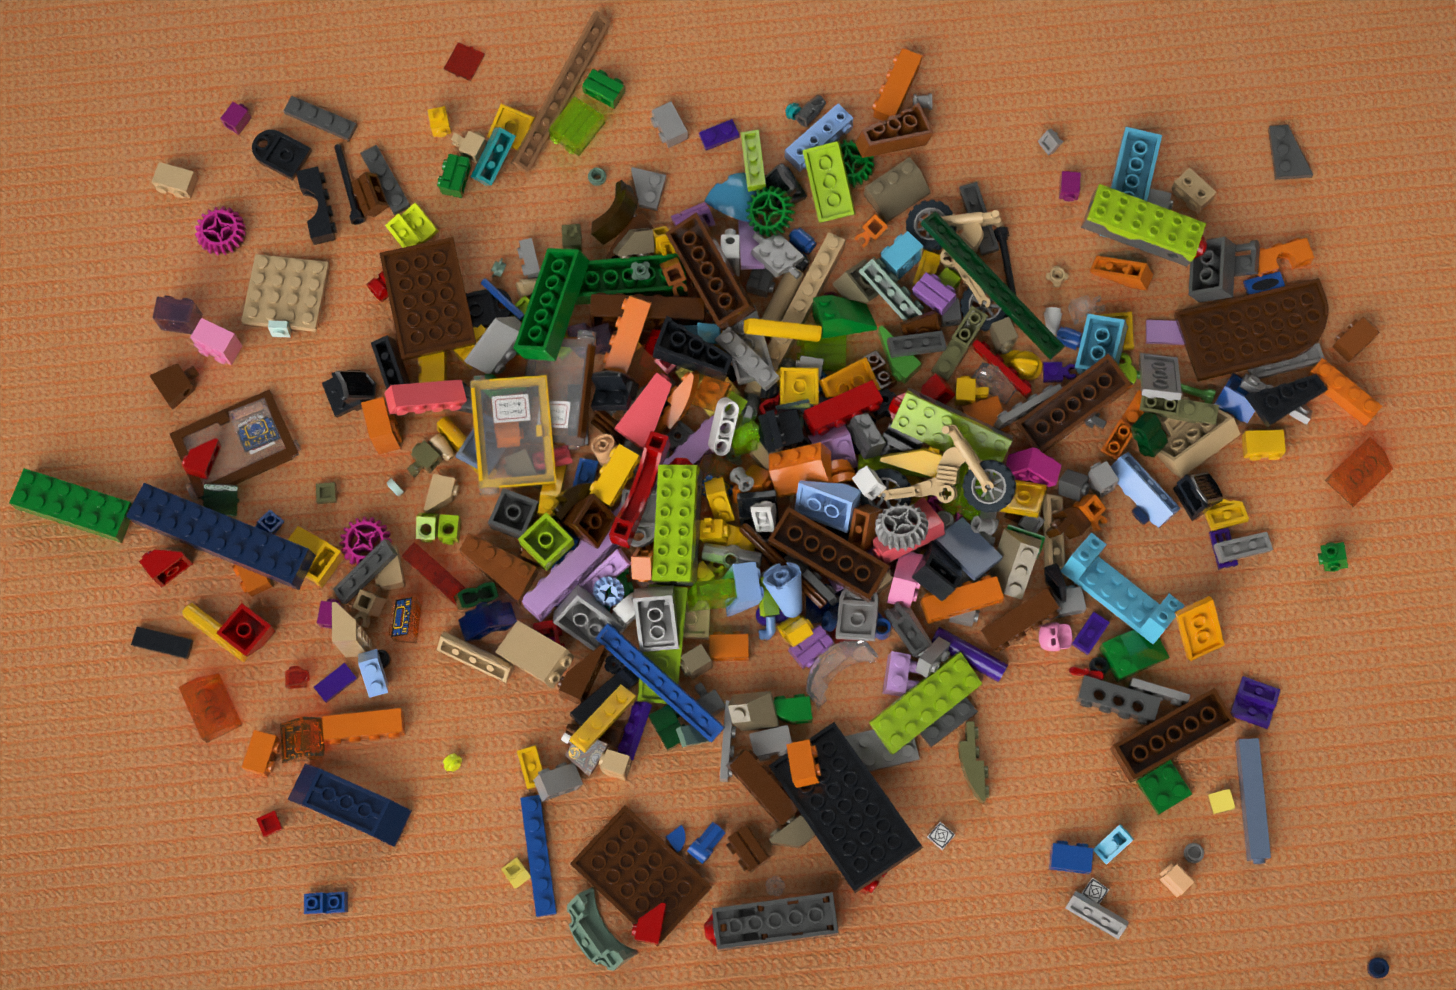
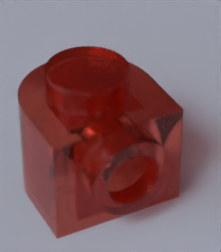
(296, 677)

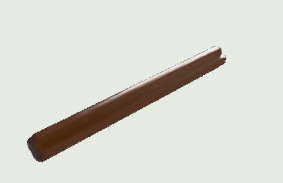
(776, 558)

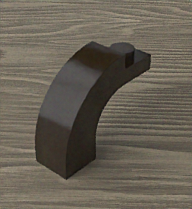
(617, 216)
(568, 498)

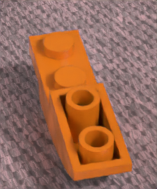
(680, 400)
(1122, 432)

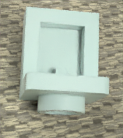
(279, 329)

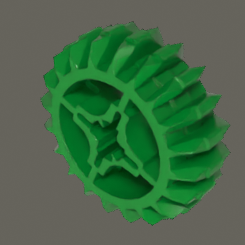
(856, 161)
(769, 196)

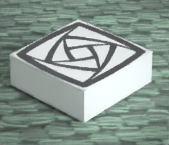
(941, 836)
(1095, 891)

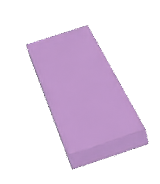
(747, 243)
(1163, 332)

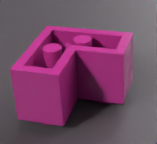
(1034, 466)

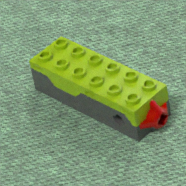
(1145, 226)
(924, 418)
(677, 523)

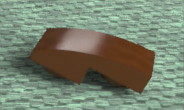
(882, 374)

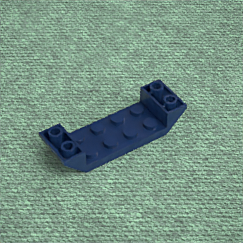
(350, 804)

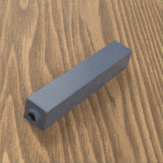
(1253, 800)

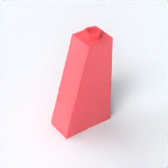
(645, 411)
(935, 530)

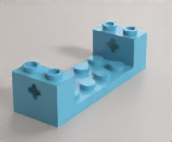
(1119, 593)

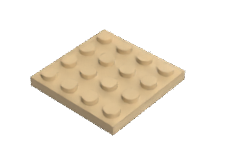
(285, 292)

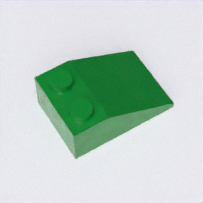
(841, 316)
(1131, 654)

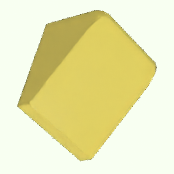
(1221, 801)
(516, 873)

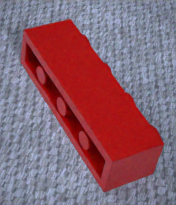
(842, 408)

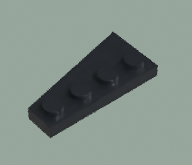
(1280, 401)

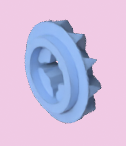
(603, 584)

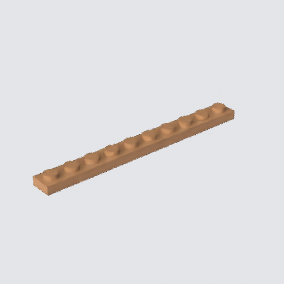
(560, 91)

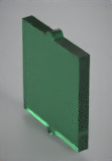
(221, 498)

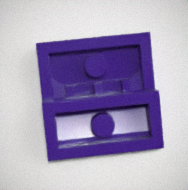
(1255, 702)

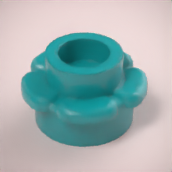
(791, 110)

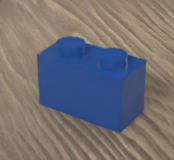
(1071, 858)

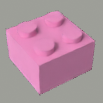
(216, 342)
(903, 584)

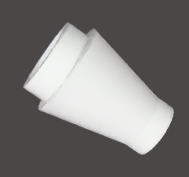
(1052, 319)

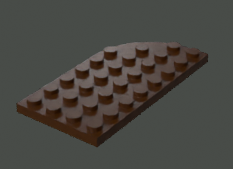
(1253, 329)

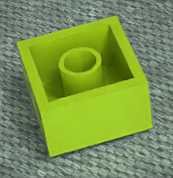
(546, 541)

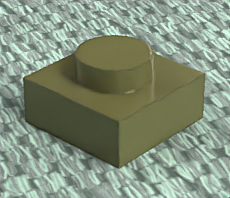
(326, 493)

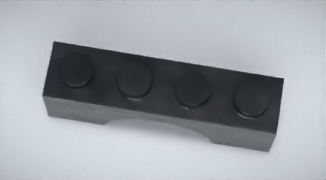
(320, 225)

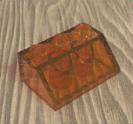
(1360, 472)
(210, 706)

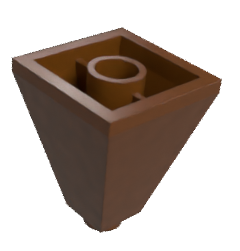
(589, 520)

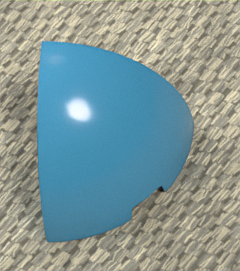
(731, 197)

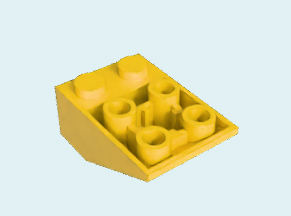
(326, 558)

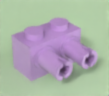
(896, 674)

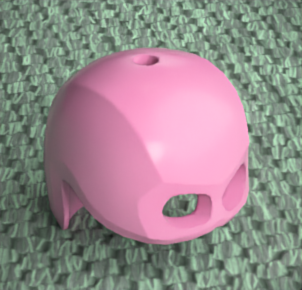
(1055, 636)

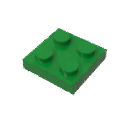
(1164, 787)

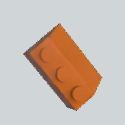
(799, 464)

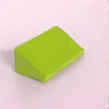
(767, 605)

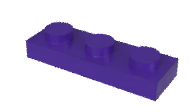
(634, 728)

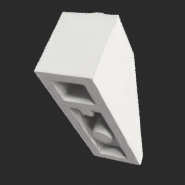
(764, 516)

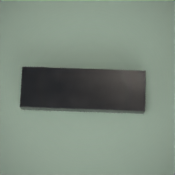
(162, 643)

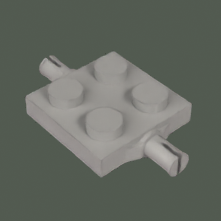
(777, 255)

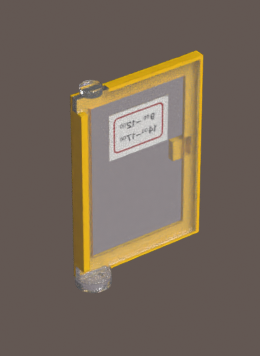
(512, 432)

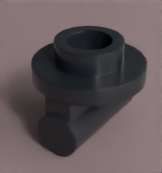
(772, 392)

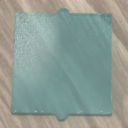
(799, 406)

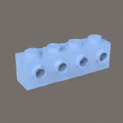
(824, 131)
(1144, 490)

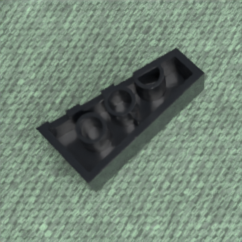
(690, 351)

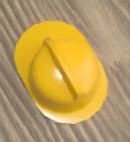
(1024, 362)

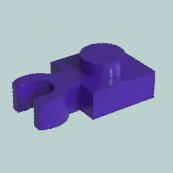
(1055, 372)

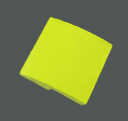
(412, 227)

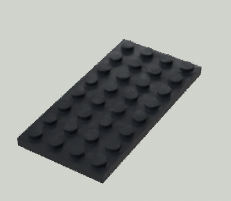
(849, 811)

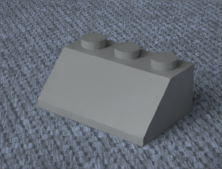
(495, 346)

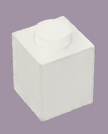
(869, 482)

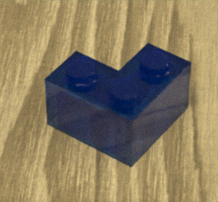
(487, 619)

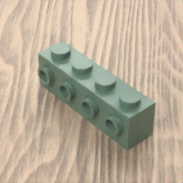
(890, 290)

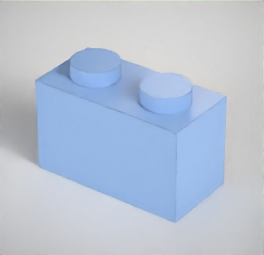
(373, 673)

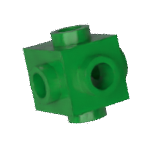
(1333, 557)

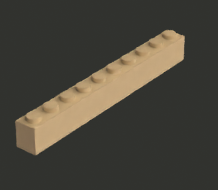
(803, 301)

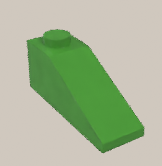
(902, 367)

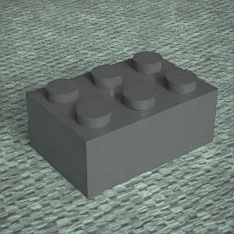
(1213, 272)

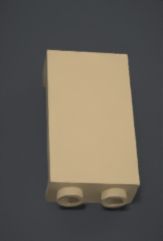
(535, 654)

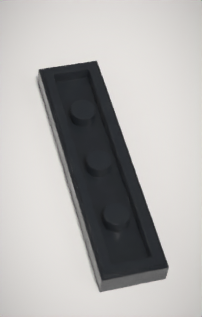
(592, 703)

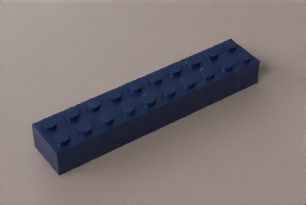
(221, 536)

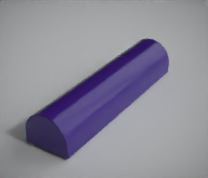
(975, 657)

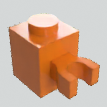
(872, 229)
(1092, 508)

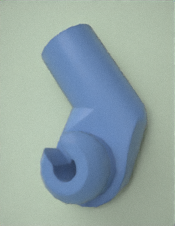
(770, 628)

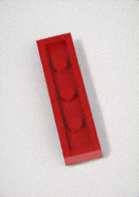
(983, 351)

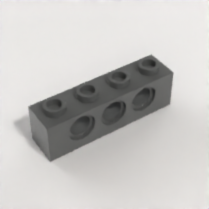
(1128, 696)

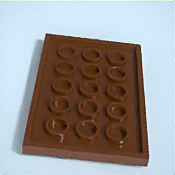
(427, 298)
(640, 872)

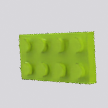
(829, 182)

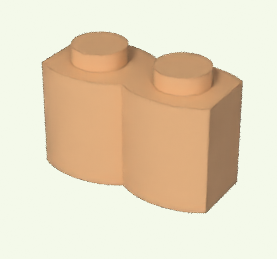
(1176, 879)

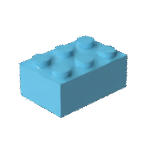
(1100, 337)

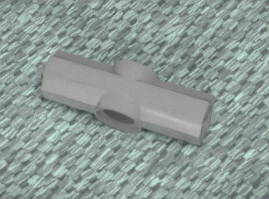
(720, 554)

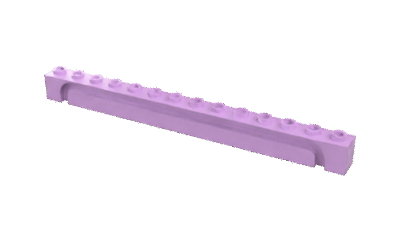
(585, 558)

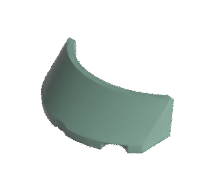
(593, 935)

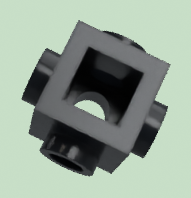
(883, 410)

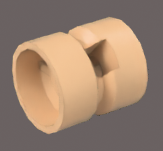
(602, 447)

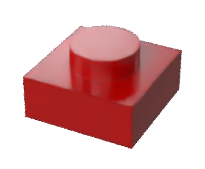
(269, 824)

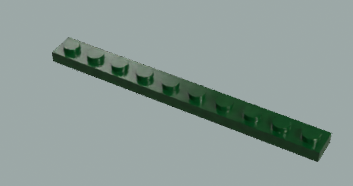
(992, 285)

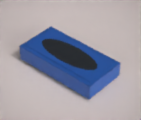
(1263, 283)

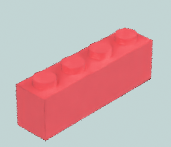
(425, 397)

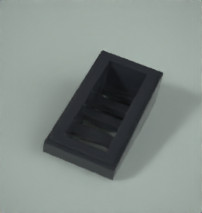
(1055, 581)

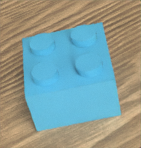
(902, 254)

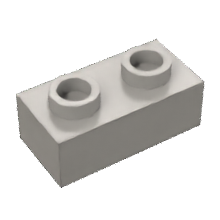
(528, 253)
(932, 657)

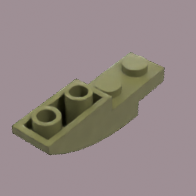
(960, 343)
(1181, 409)
(973, 770)

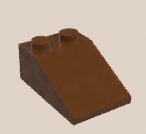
(580, 678)

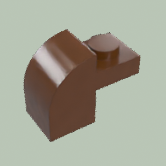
(1070, 521)

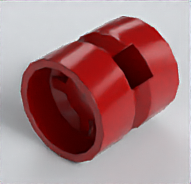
(378, 287)

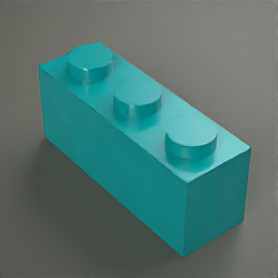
(493, 156)

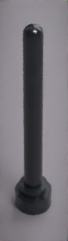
(356, 216)
(1002, 235)

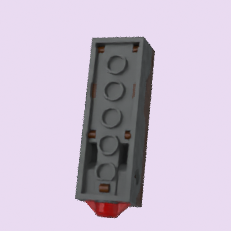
(772, 922)

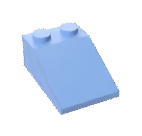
(827, 503)
(747, 587)

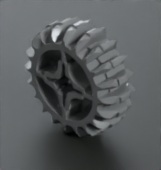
(903, 531)

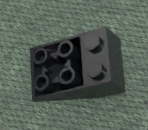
(937, 572)

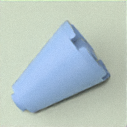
(785, 587)

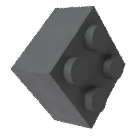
(513, 513)

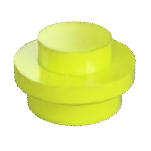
(452, 762)

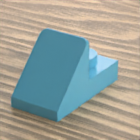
(706, 331)
(1113, 844)

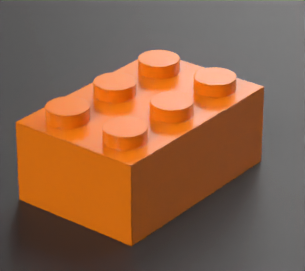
(381, 426)

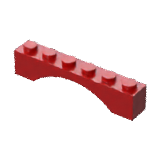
(630, 515)

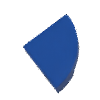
(677, 838)

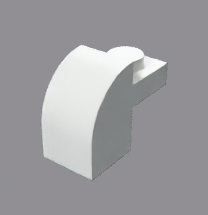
(624, 611)

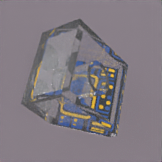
(254, 425)

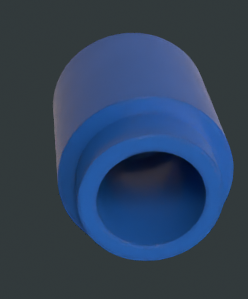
(802, 240)
(1069, 337)

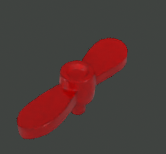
(1081, 672)

